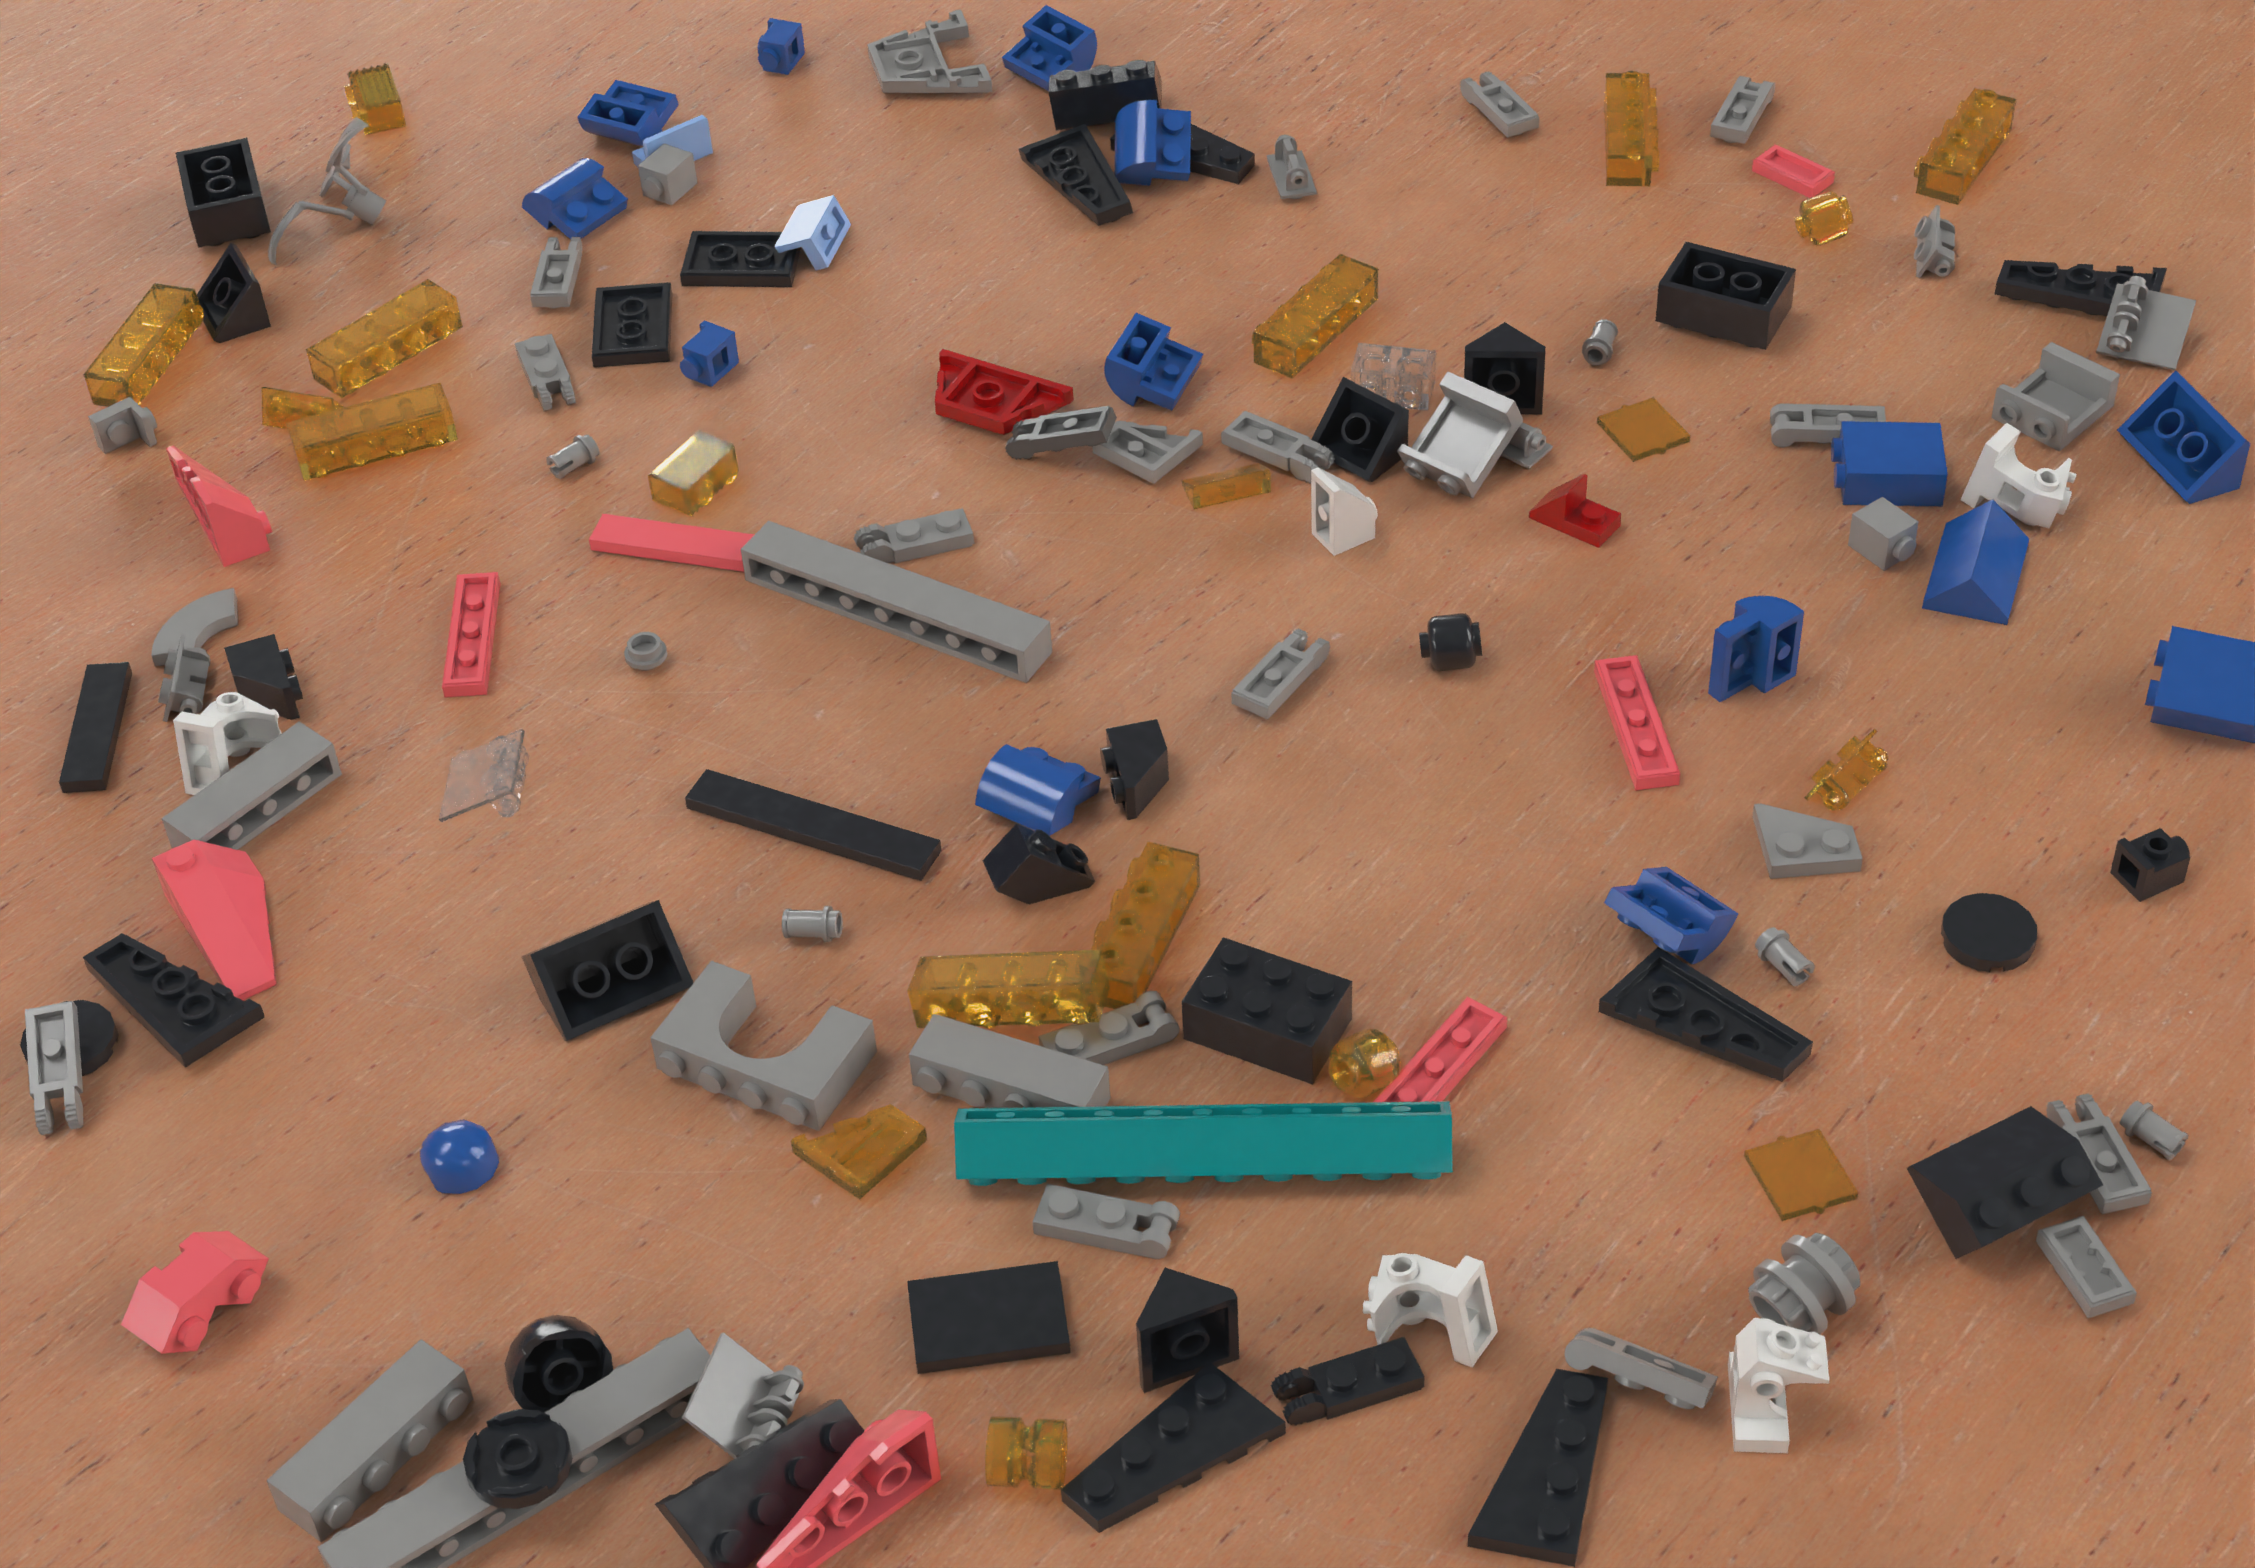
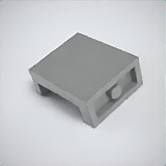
(2057, 398)
(1462, 437)

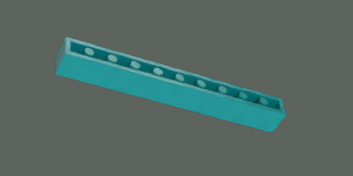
(1203, 1142)

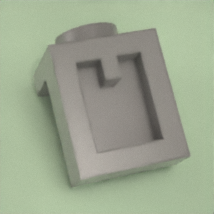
(123, 424)

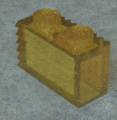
(375, 99)
(694, 473)

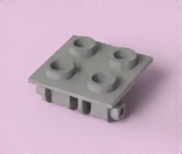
(2146, 325)
(741, 1398)

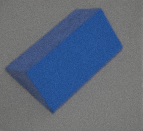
(2187, 441)
(1978, 565)

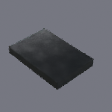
(737, 260)
(632, 324)
(988, 1317)

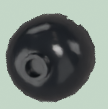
(554, 1360)

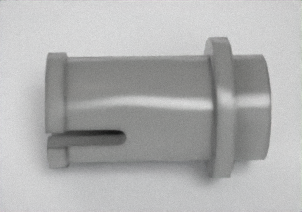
(1598, 347)
(573, 456)
(812, 923)
(1777, 949)
(2153, 1129)

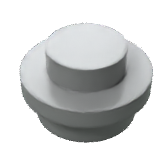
(645, 651)

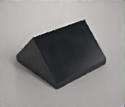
(232, 298)
(1508, 365)
(1363, 430)
(1185, 1329)

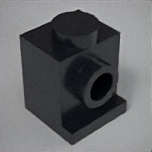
(2159, 858)

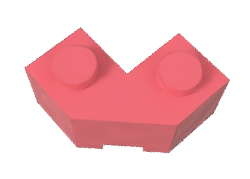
(176, 1304)

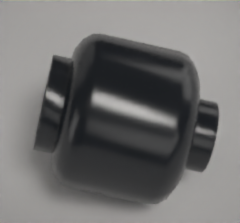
(1451, 641)

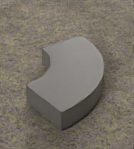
(197, 622)

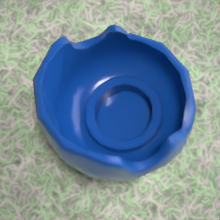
(459, 1157)

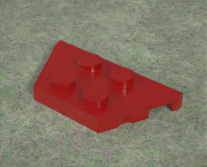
(993, 394)

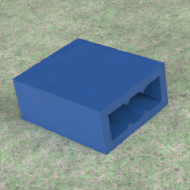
(1890, 461)
(2205, 684)

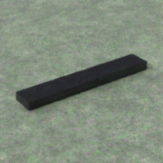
(814, 824)

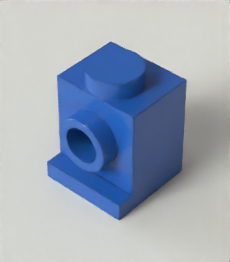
(775, 48)
(709, 354)

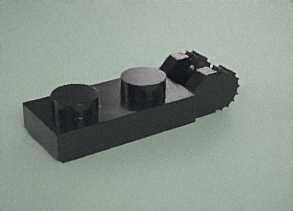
(1349, 1382)

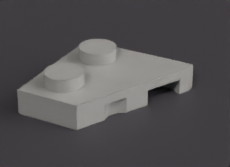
(1147, 449)
(1804, 844)

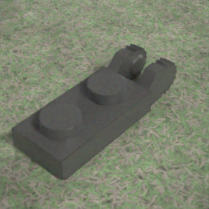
(1061, 431)

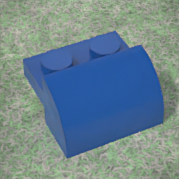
(1050, 46)
(628, 112)
(1151, 143)
(575, 199)
(1150, 364)
(1756, 646)
(1034, 788)
(1673, 913)

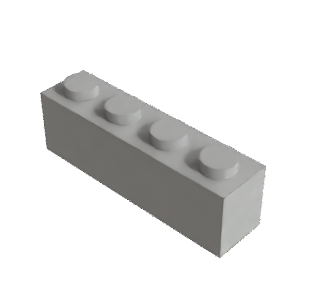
(256, 791)
(1002, 1070)
(370, 1440)

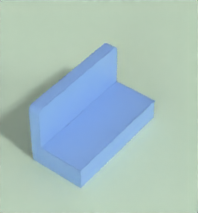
(688, 136)
(817, 228)

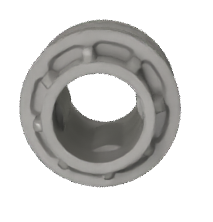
(1811, 1279)

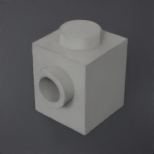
(667, 174)
(1883, 533)

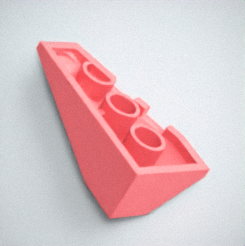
(222, 510)
(223, 910)
(868, 1483)

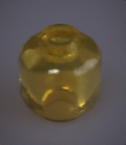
(1824, 218)
(1364, 1063)

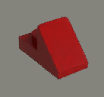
(1571, 513)

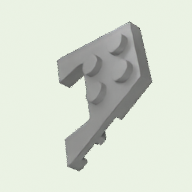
(917, 65)

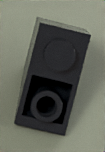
(262, 676)
(1138, 763)
(1036, 867)

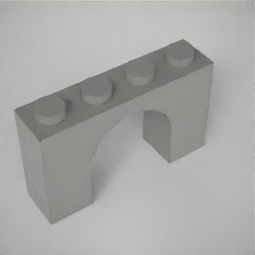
(796, 1085)

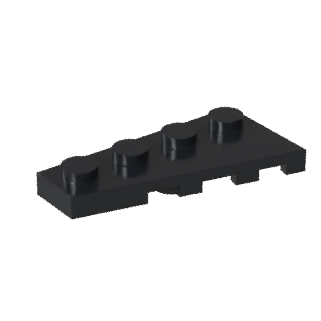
(1216, 156)
(1080, 173)
(2071, 288)
(171, 1000)
(1700, 1013)
(1172, 1446)
(1546, 1481)
(747, 1502)

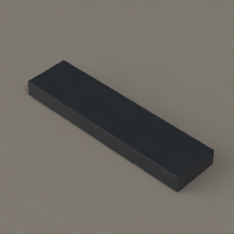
(95, 727)

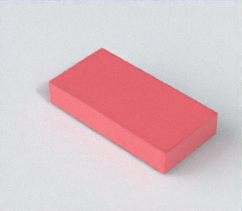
(1793, 171)

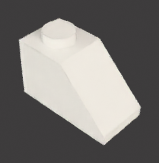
(1340, 513)

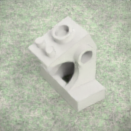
(1999, 470)
(222, 730)
(1437, 1292)
(1760, 1367)

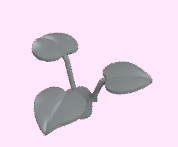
(359, 199)

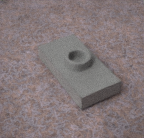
(2086, 1267)

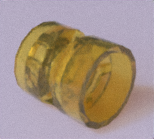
(1007, 1452)

